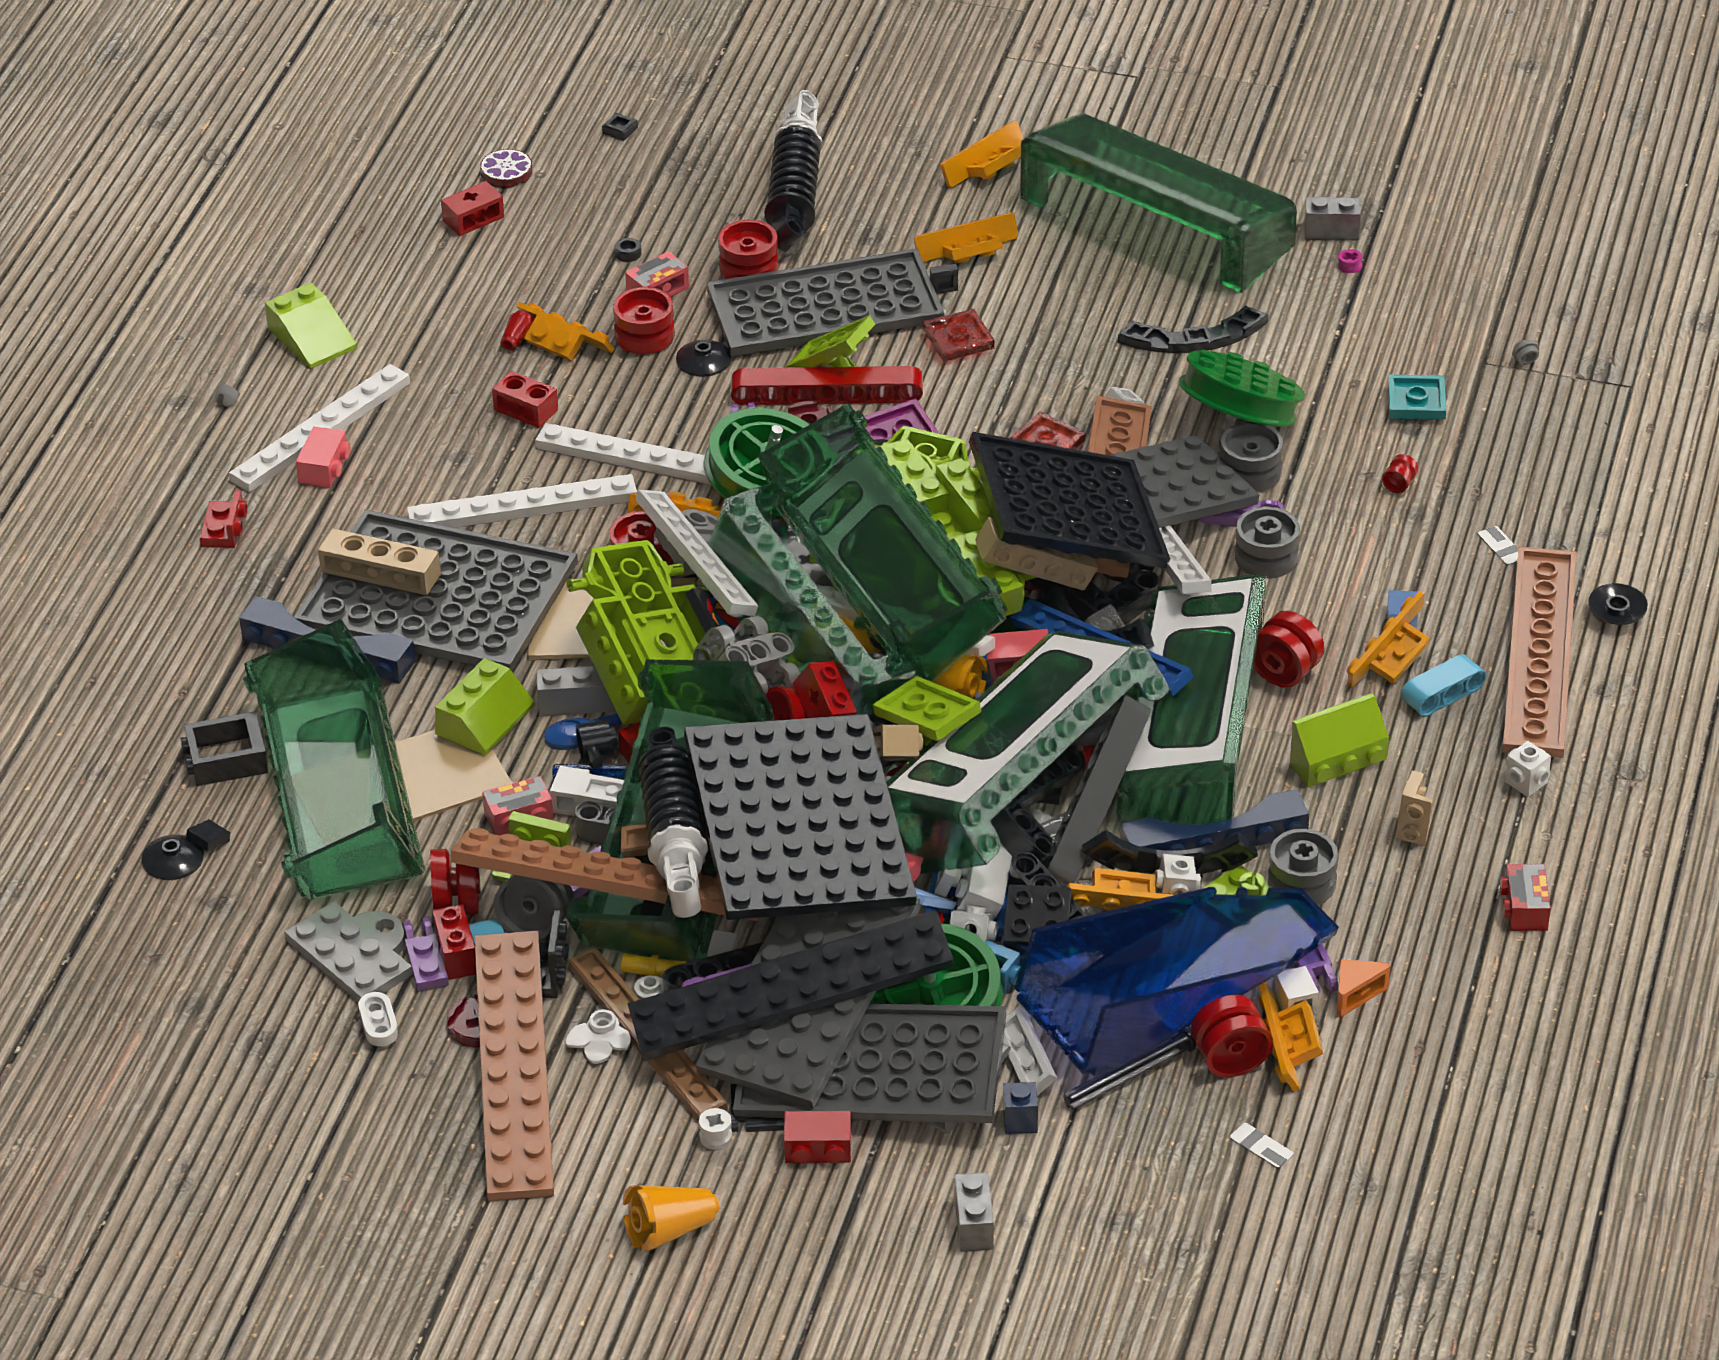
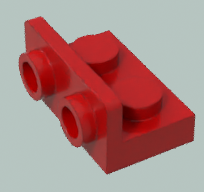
(224, 522)

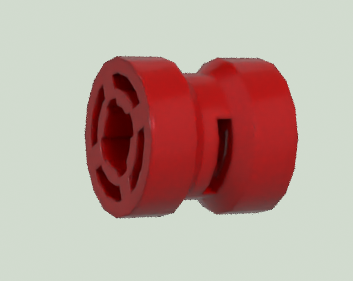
(1400, 473)

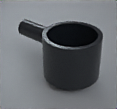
(596, 742)

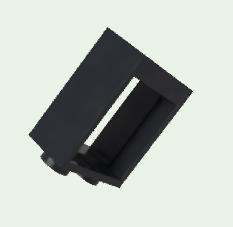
(226, 765)

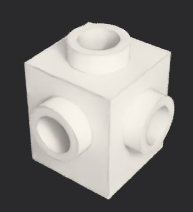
(1527, 768)
(1177, 875)
(975, 915)

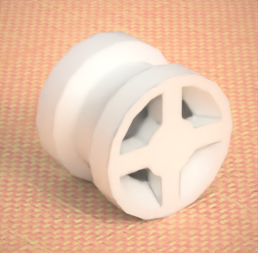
(715, 1129)

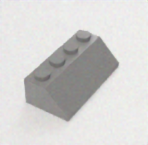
(571, 692)

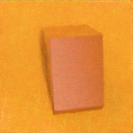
(1360, 982)

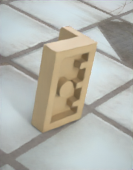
(1414, 811)

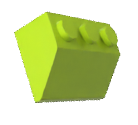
(482, 707)
(1338, 740)

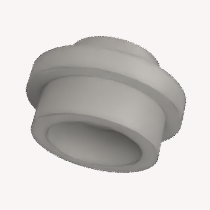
(1526, 352)

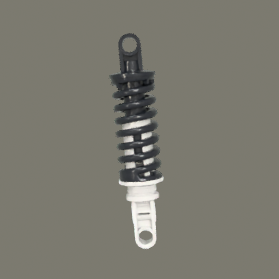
(794, 171)
(673, 819)

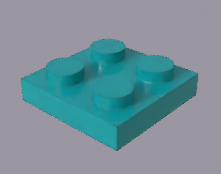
(1417, 396)

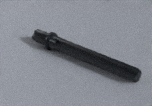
(1144, 1062)

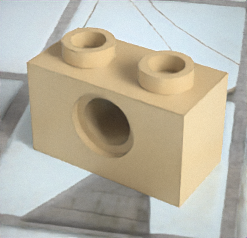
(898, 742)

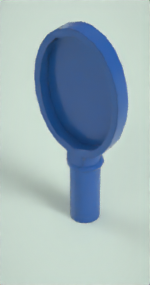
(563, 733)

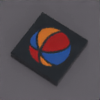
(710, 611)

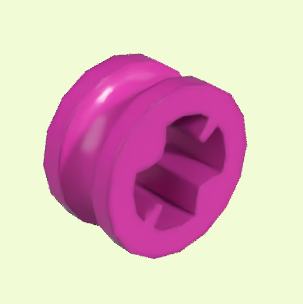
(1350, 261)

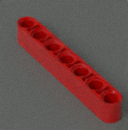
(826, 385)

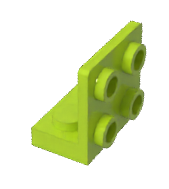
(536, 828)

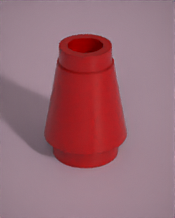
(516, 329)

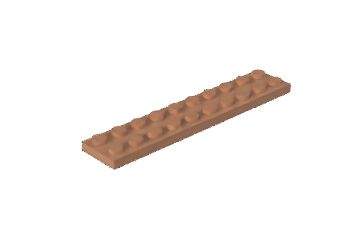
(1114, 429)
(1540, 650)
(574, 867)
(513, 1066)

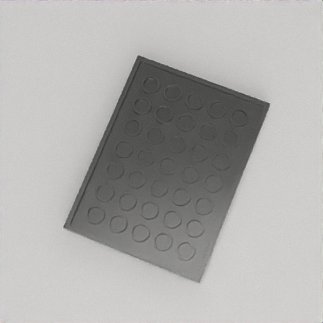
(479, 608)

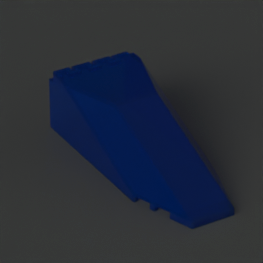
(1145, 970)

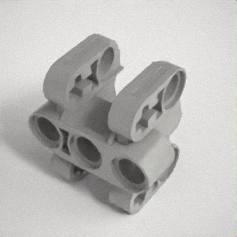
(763, 651)

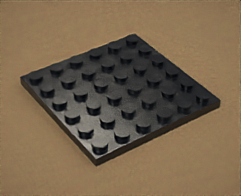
(1068, 500)

